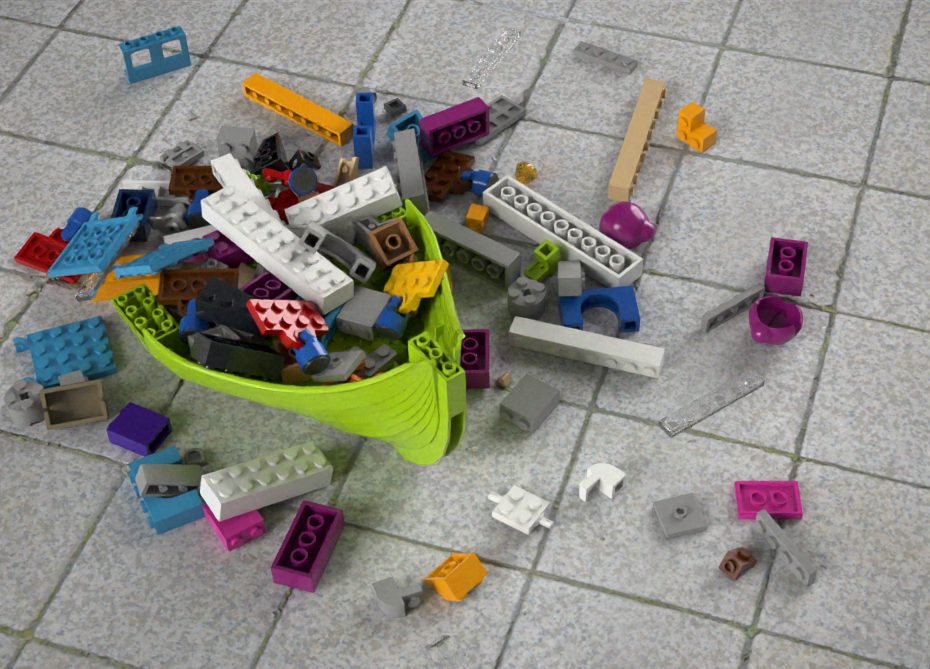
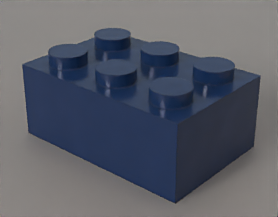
(146, 204)

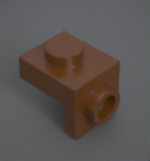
(737, 561)

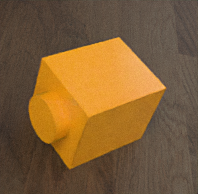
(477, 218)

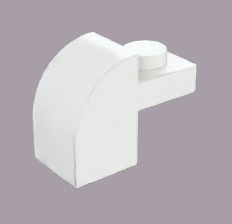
(604, 478)

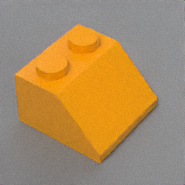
(456, 576)

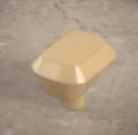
(505, 379)

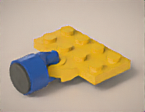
(407, 286)

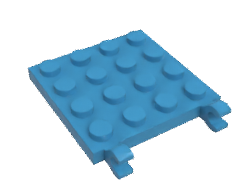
(94, 245)
(165, 256)
(69, 349)

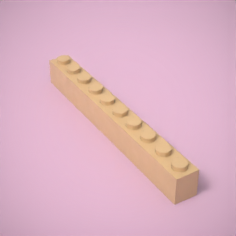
(637, 140)

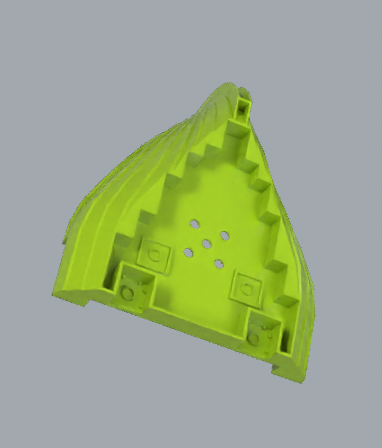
(411, 405)

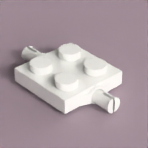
(521, 509)

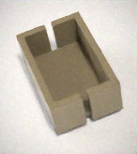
(74, 404)

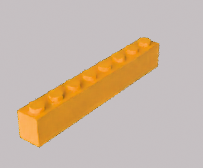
(298, 109)

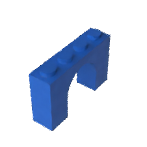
(365, 130)
(617, 299)

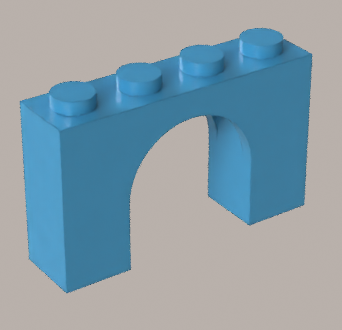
(167, 513)

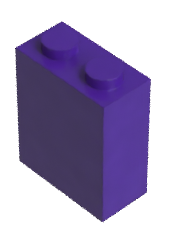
(139, 429)

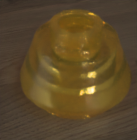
(525, 172)

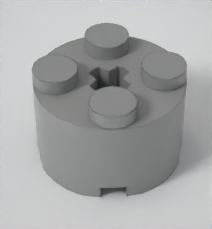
(526, 298)
(25, 403)

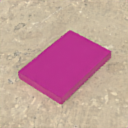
(778, 498)

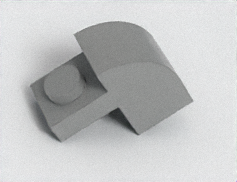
(394, 601)

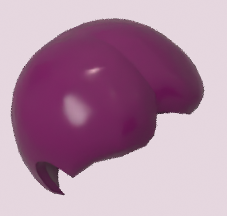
(626, 224)
(774, 320)

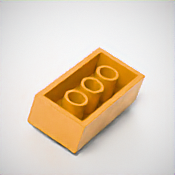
(113, 287)

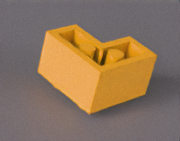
(692, 128)

